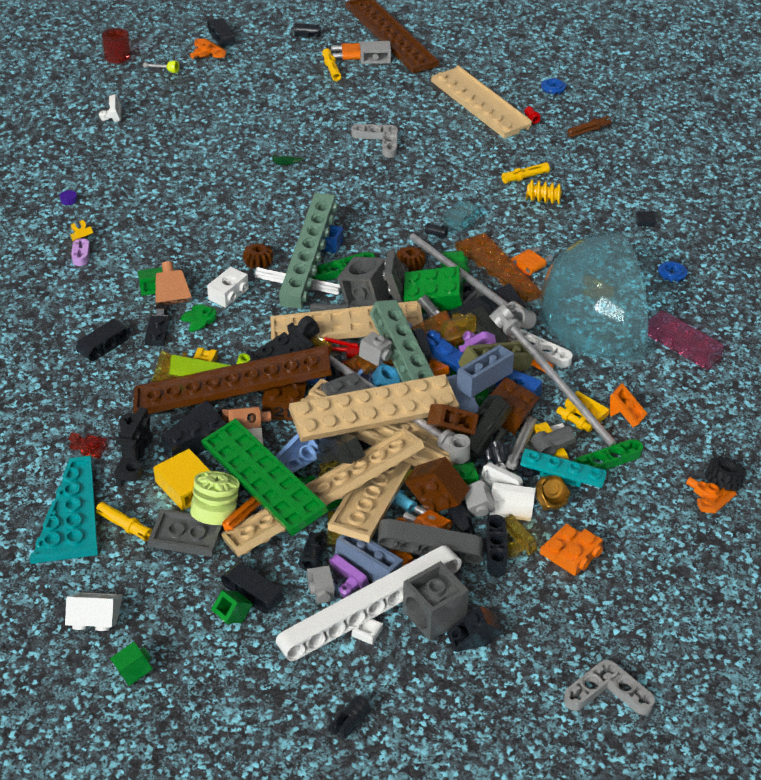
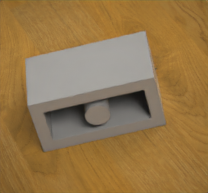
(375, 52)

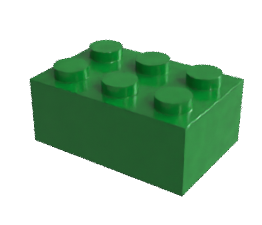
(441, 285)

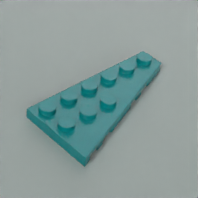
(71, 519)

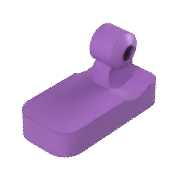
(472, 339)
(354, 576)

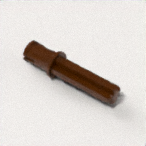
(595, 124)

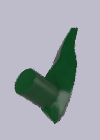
(285, 160)

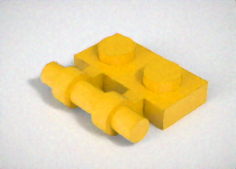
(599, 411)

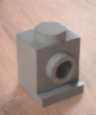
(321, 584)

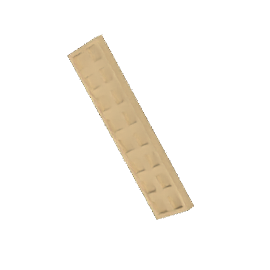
(343, 322)
(370, 407)

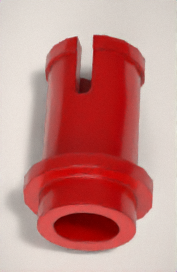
(532, 114)

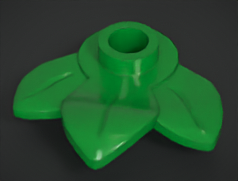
(199, 317)

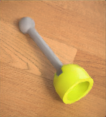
(172, 66)

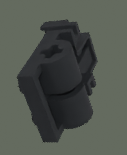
(294, 341)
(133, 440)

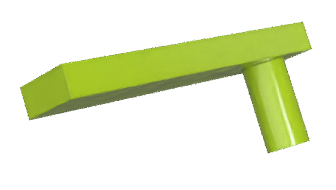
(184, 366)

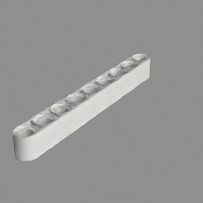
(358, 607)

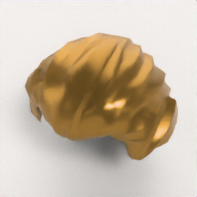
(552, 492)

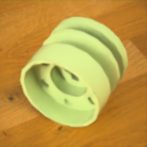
(214, 497)

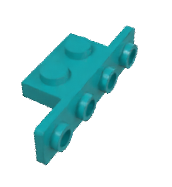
(570, 471)

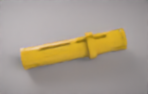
(330, 62)
(519, 174)
(131, 525)

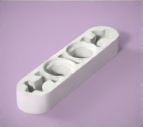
(558, 355)

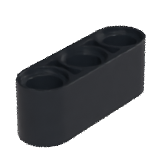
(221, 32)
(103, 340)
(496, 545)
(253, 587)

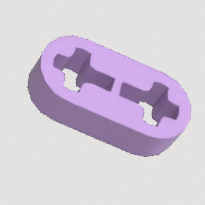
(78, 251)

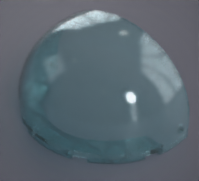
(597, 299)

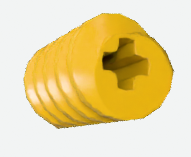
(544, 192)

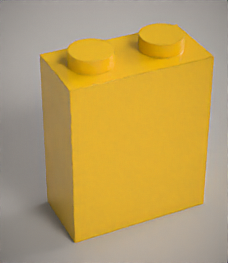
(178, 475)

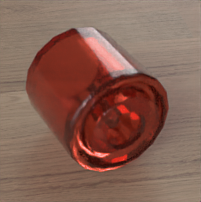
(116, 45)

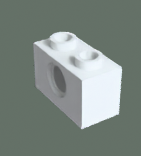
(228, 287)

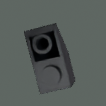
(475, 630)

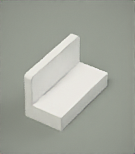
(513, 500)

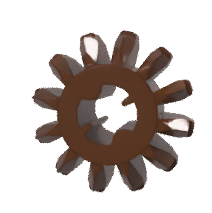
(258, 256)
(412, 258)

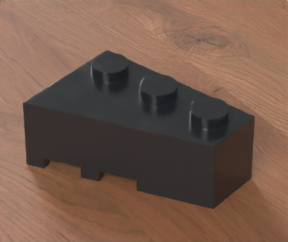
(191, 430)

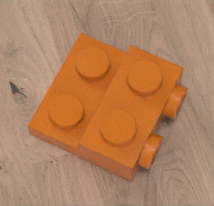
(572, 549)

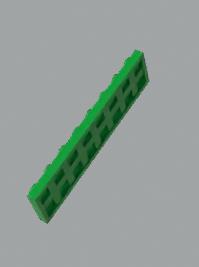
(264, 477)

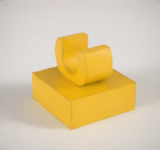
(80, 232)

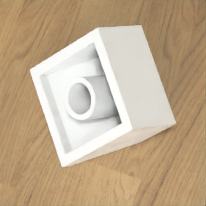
(92, 610)

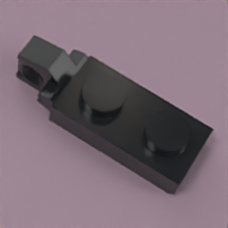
(157, 327)

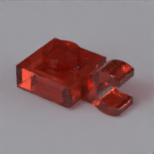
(90, 446)

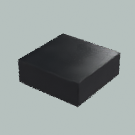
(645, 219)

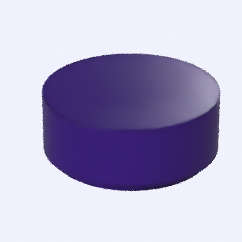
(68, 197)

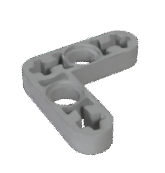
(374, 131)
(611, 682)

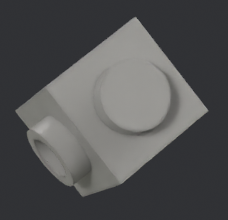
(375, 349)
(479, 499)

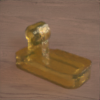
(456, 327)
(522, 537)

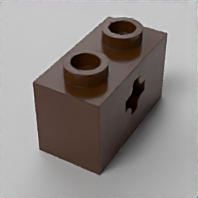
(452, 418)

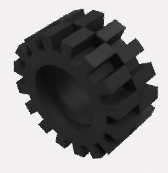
(725, 473)

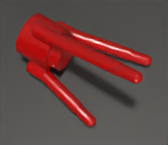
(351, 350)

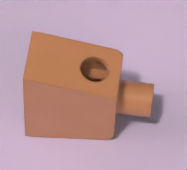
(171, 286)
(257, 416)

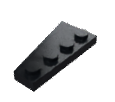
(506, 292)

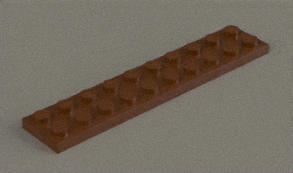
(387, 28)
(233, 380)

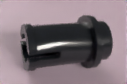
(436, 230)

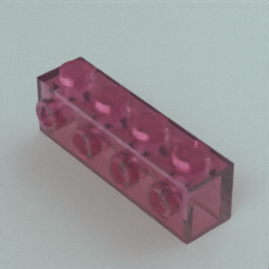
(684, 340)

